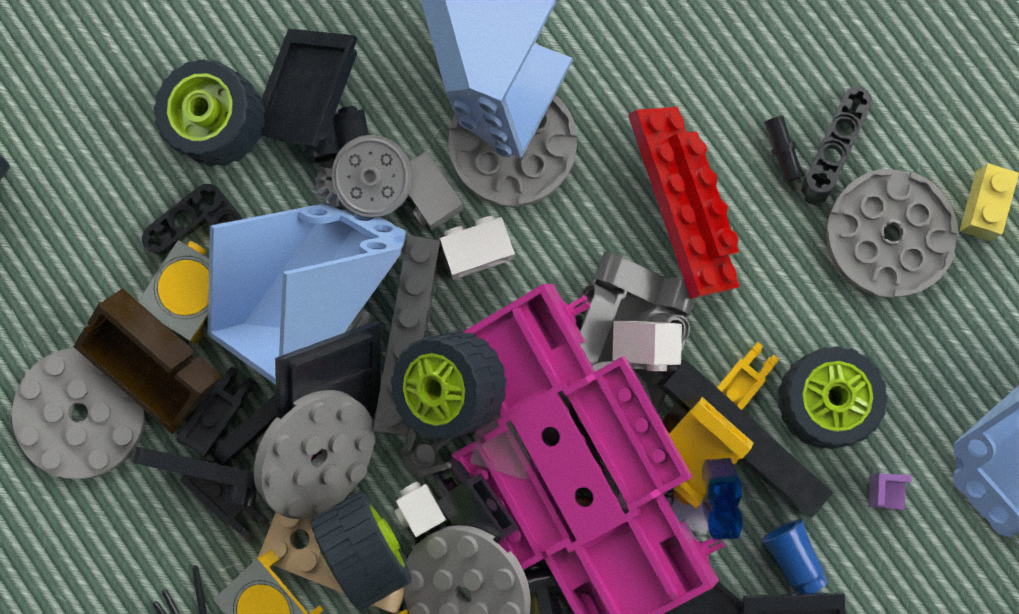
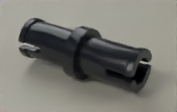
(784, 148)

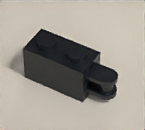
(473, 502)

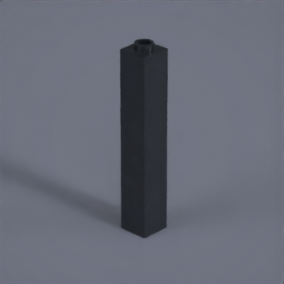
(766, 456)

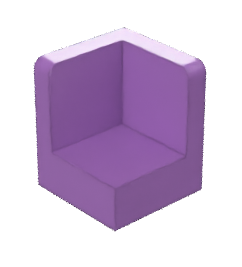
(888, 490)

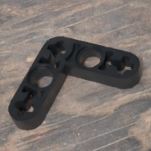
(212, 214)

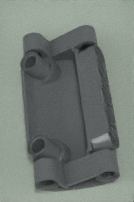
(624, 293)

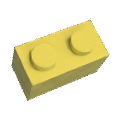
(989, 202)

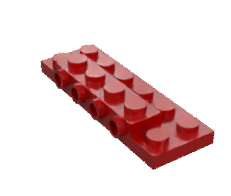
(687, 200)

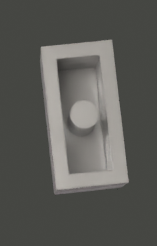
(431, 194)

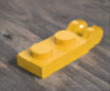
(743, 380)

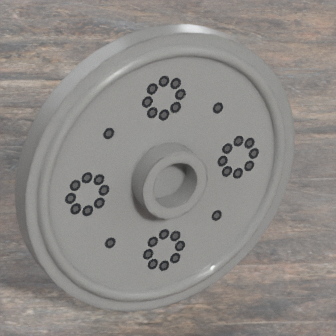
(372, 176)

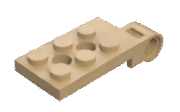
(309, 560)

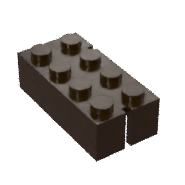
(146, 360)

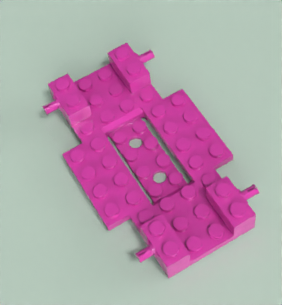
(620, 559)

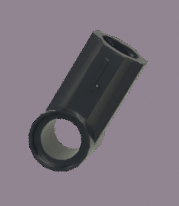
(543, 591)

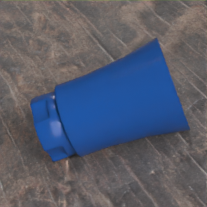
(796, 557)

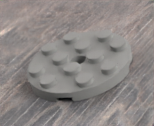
(512, 179)
(885, 266)
(46, 424)
(283, 461)
(469, 559)

